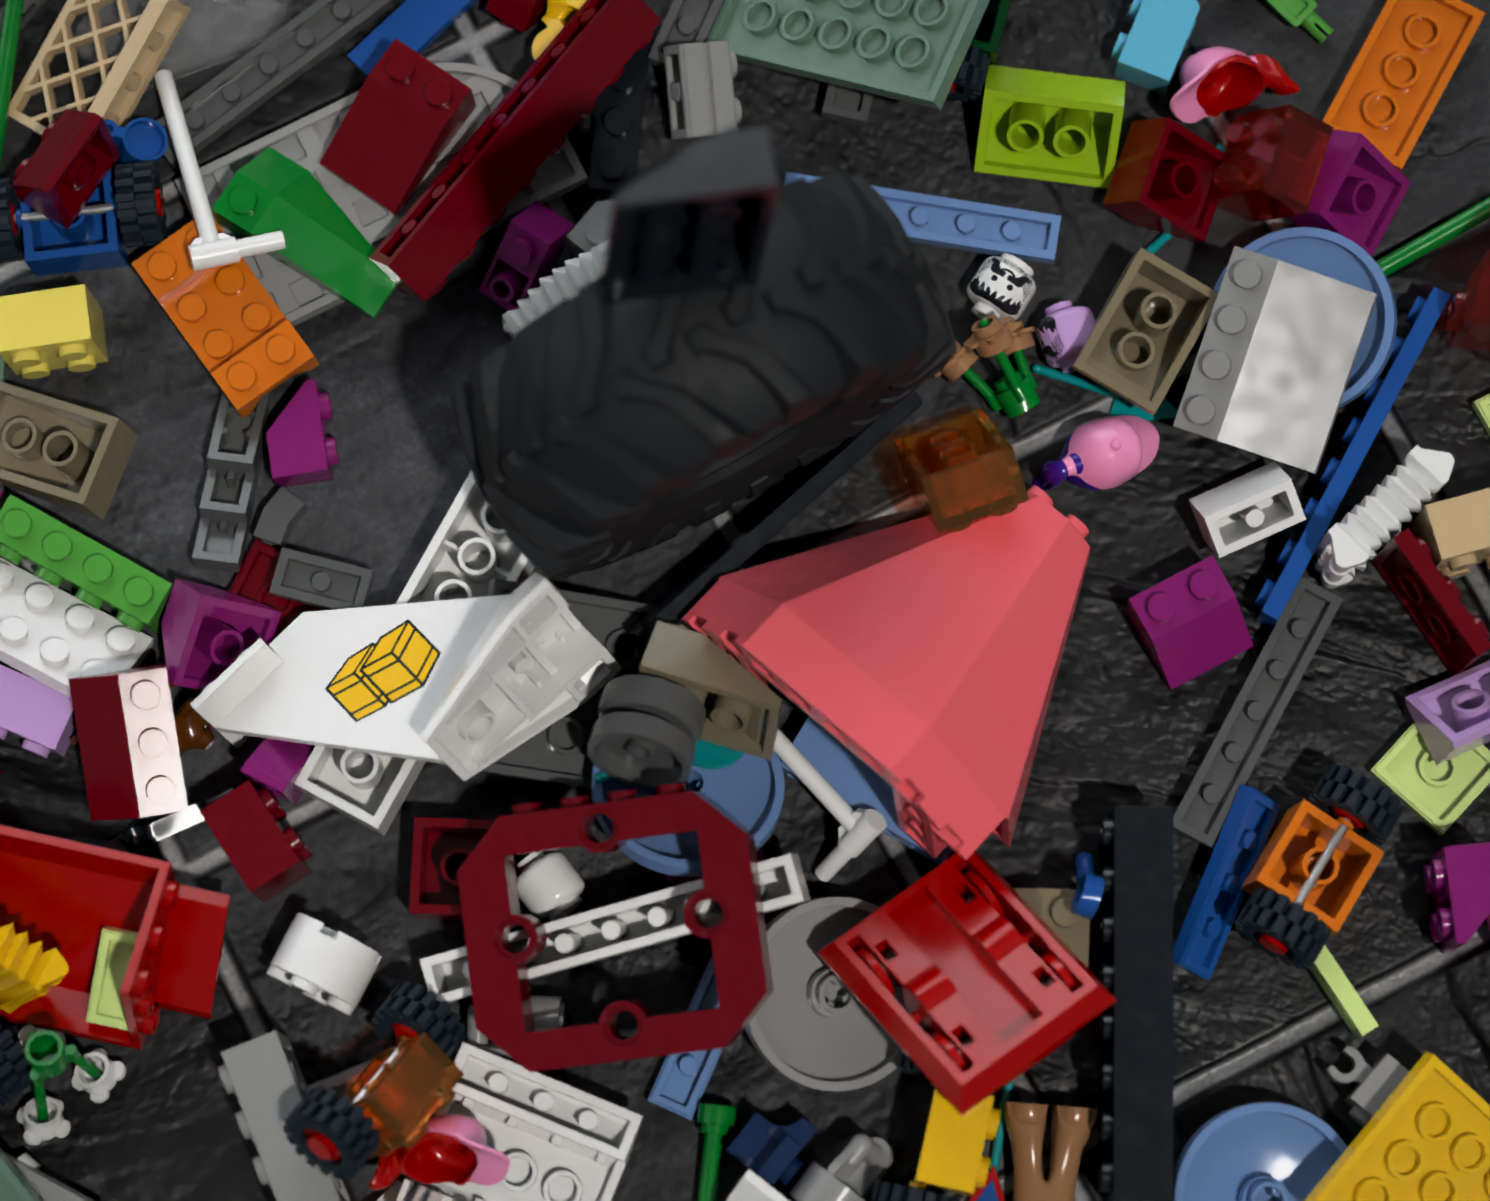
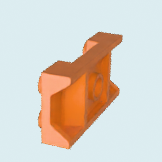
(225, 320)

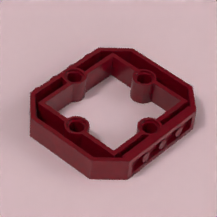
(501, 974)

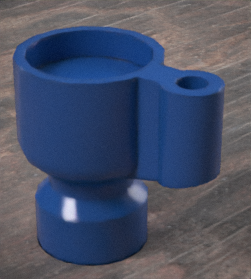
(139, 140)

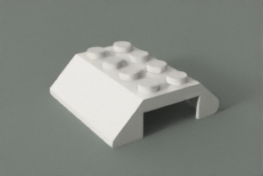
(555, 1135)

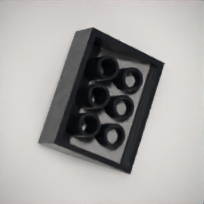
(694, 221)

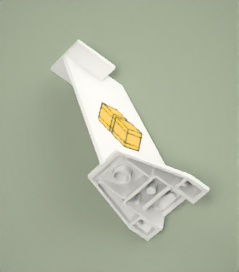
(416, 678)

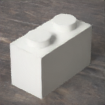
(1247, 509)

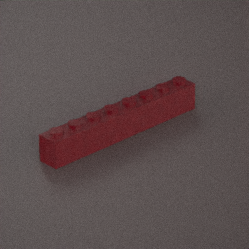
(513, 144)

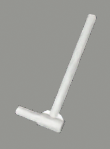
(211, 247)
(857, 827)

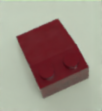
(398, 127)

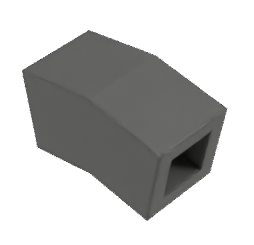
(279, 518)

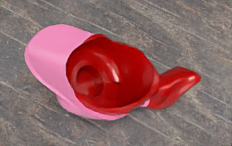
(1225, 81)
(448, 1152)

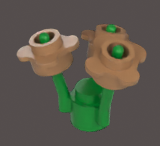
(999, 338)

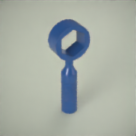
(1089, 887)

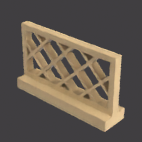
(129, 71)

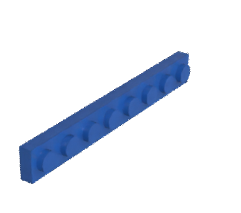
(1341, 472)

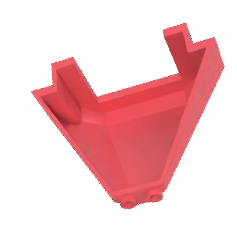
(920, 655)

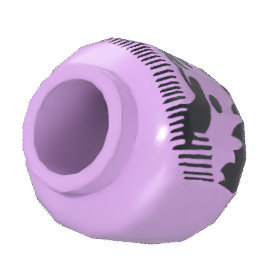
(1064, 333)

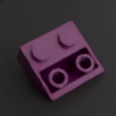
(1461, 893)

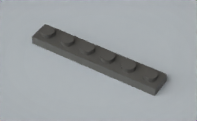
(271, 68)
(1255, 712)

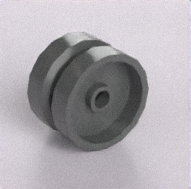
(646, 731)

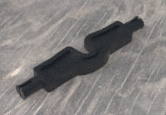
(160, 826)

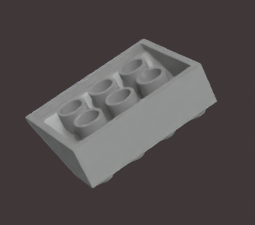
(1275, 360)

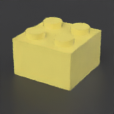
(52, 331)

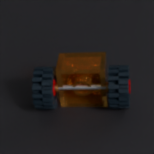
(392, 1093)

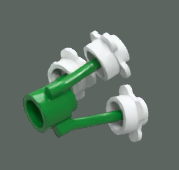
(48, 1059)

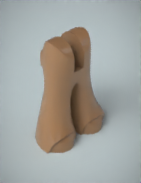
(1069, 1136)

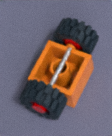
(1317, 865)

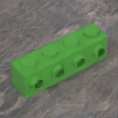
(83, 564)

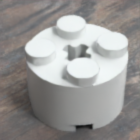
(324, 964)

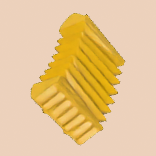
(25, 969)

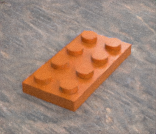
(1403, 72)

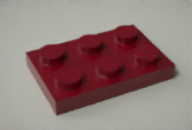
(1432, 602)

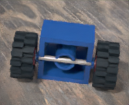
(118, 216)

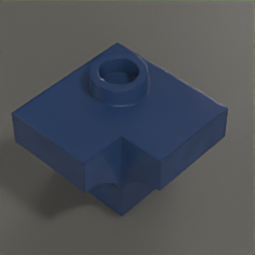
(772, 1149)

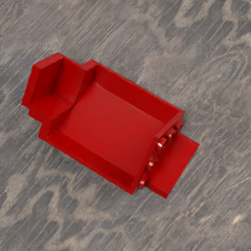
(72, 891)

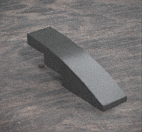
(230, 486)

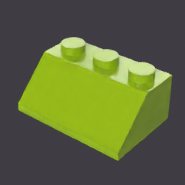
(1050, 126)

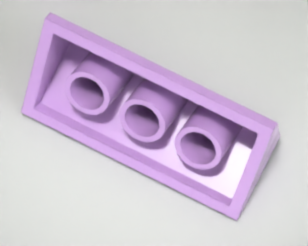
(1454, 713)

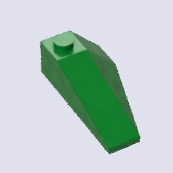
(319, 238)

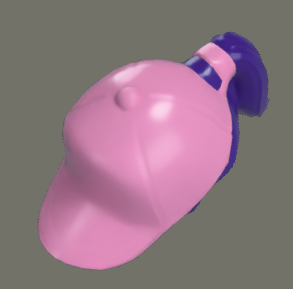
(1102, 454)

